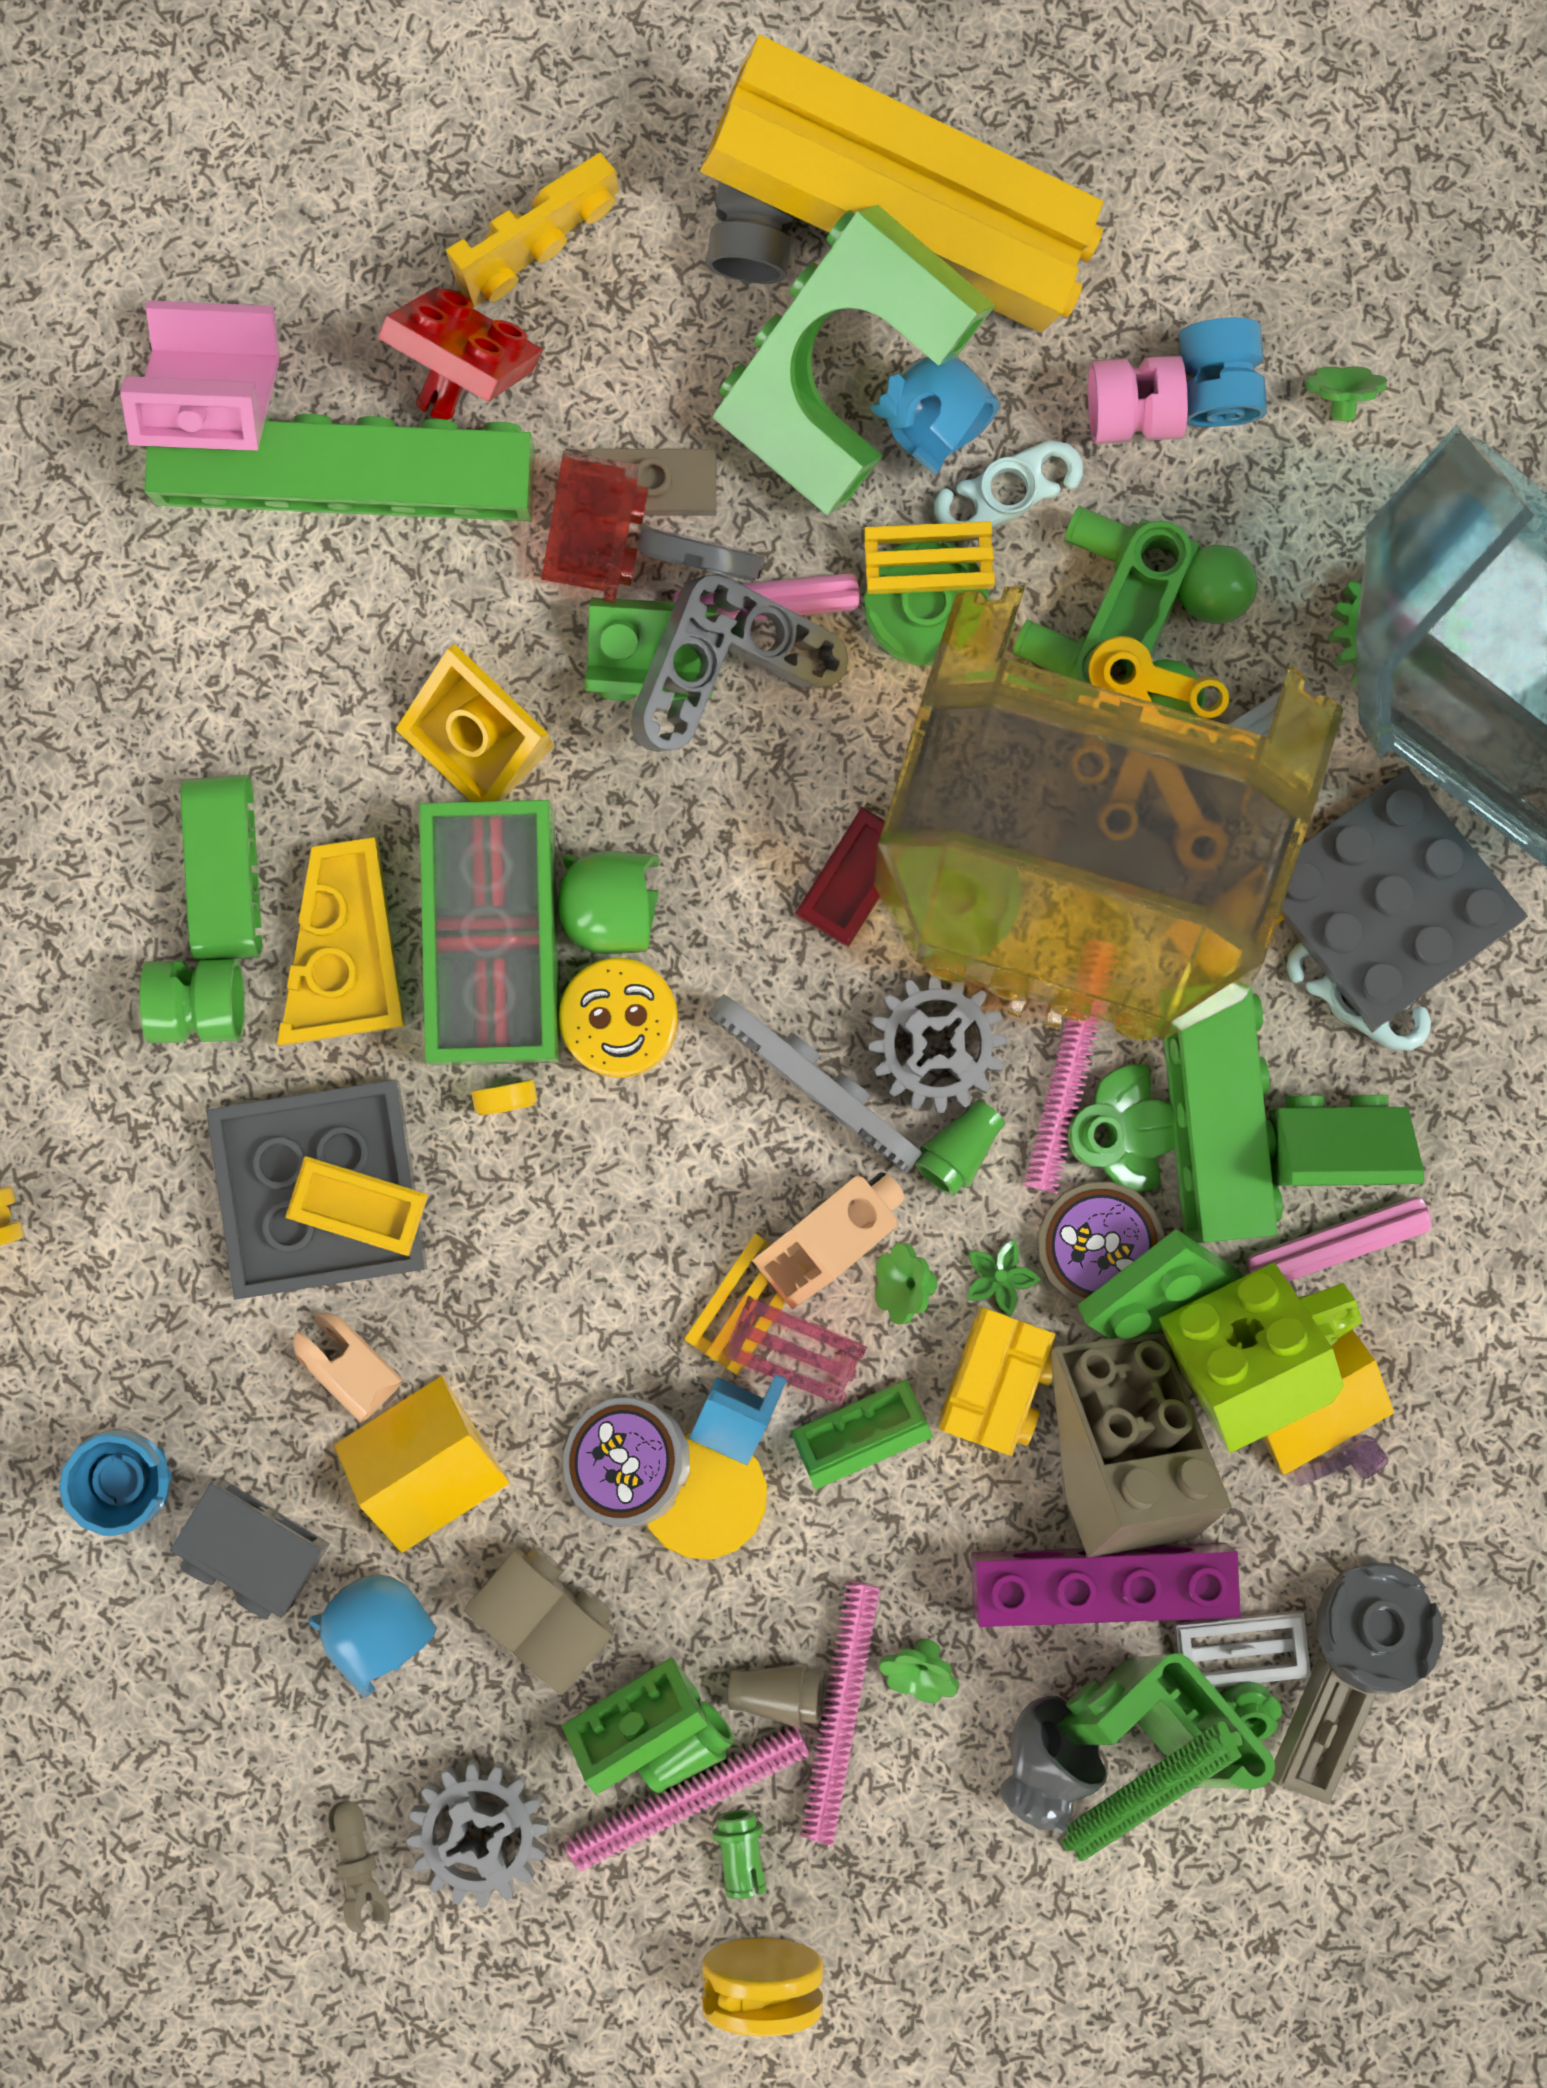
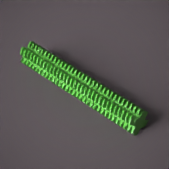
(1153, 1790)

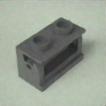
(248, 1549)

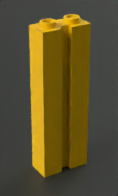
(837, 146)

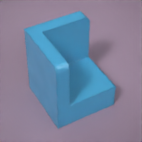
(735, 1418)

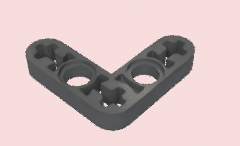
(711, 640)

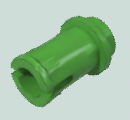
(740, 1853)

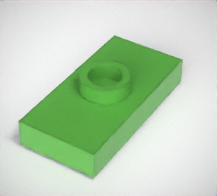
(861, 1434)

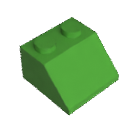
(1344, 1144)

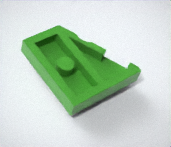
(1154, 1286)

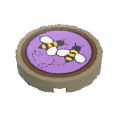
(1094, 1236)

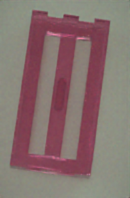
(842, 1370)

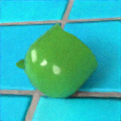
(607, 901)

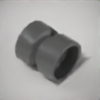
(749, 239)

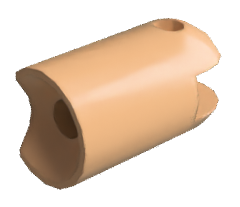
(354, 1377)

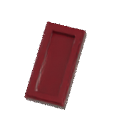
(845, 887)

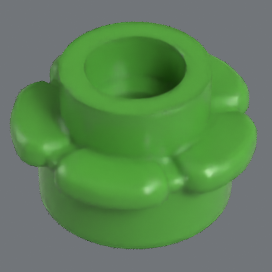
(1255, 1707)

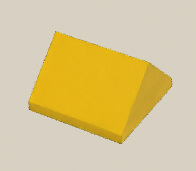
(473, 730)
(1356, 1408)
(419, 1465)

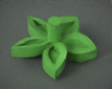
(1000, 1277)

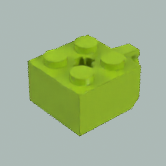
(1260, 1352)

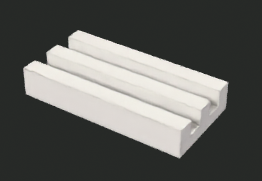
(1297, 1643)

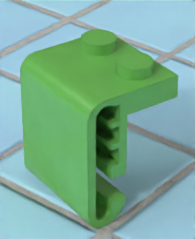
(1172, 1707)

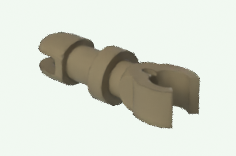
(346, 1825)

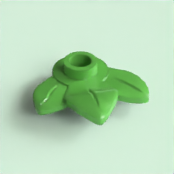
(1136, 1129)

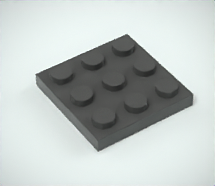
(1394, 900)
(256, 1168)

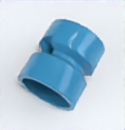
(1222, 367)

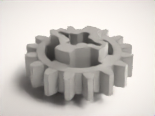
(959, 1065)
(490, 1859)

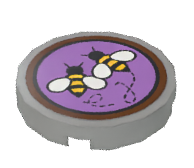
(626, 1462)

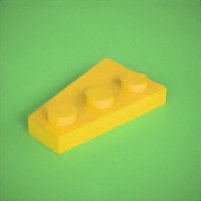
(344, 952)

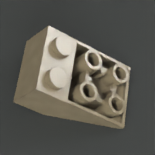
(1132, 1446)

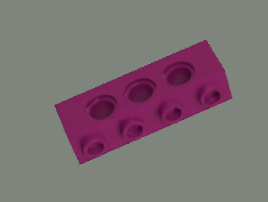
(1107, 1588)

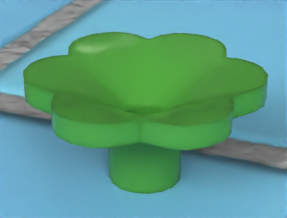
(1345, 388)
(903, 1283)
(920, 1672)

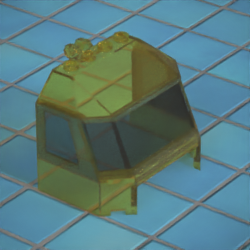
(1092, 835)

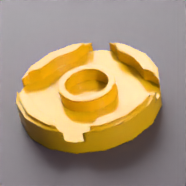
(715, 1507)

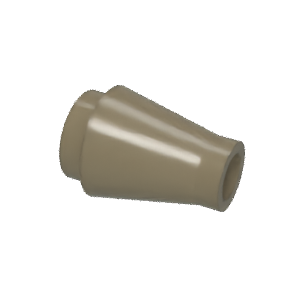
(779, 1694)

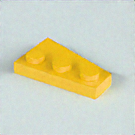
(540, 234)

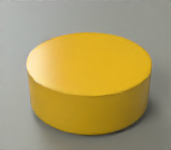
(504, 1097)

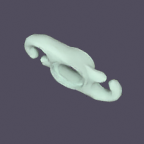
(1028, 467)
(1327, 990)

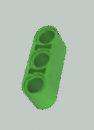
(218, 869)

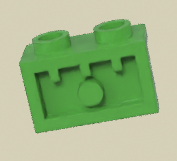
(623, 645)
(634, 1725)

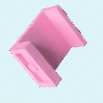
(204, 376)

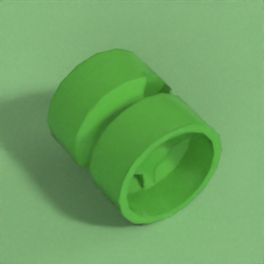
(192, 1001)

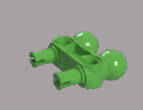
(1210, 581)

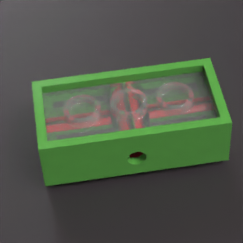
(489, 933)

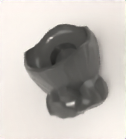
(1049, 1768)

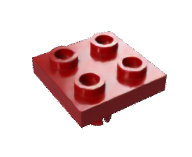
(459, 348)

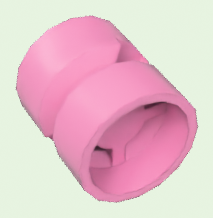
(1137, 399)

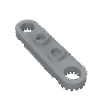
(838, 1097)

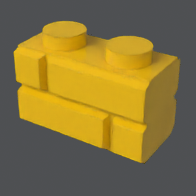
(998, 1382)

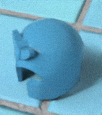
(936, 409)
(115, 1482)
(372, 1629)

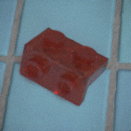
(591, 524)

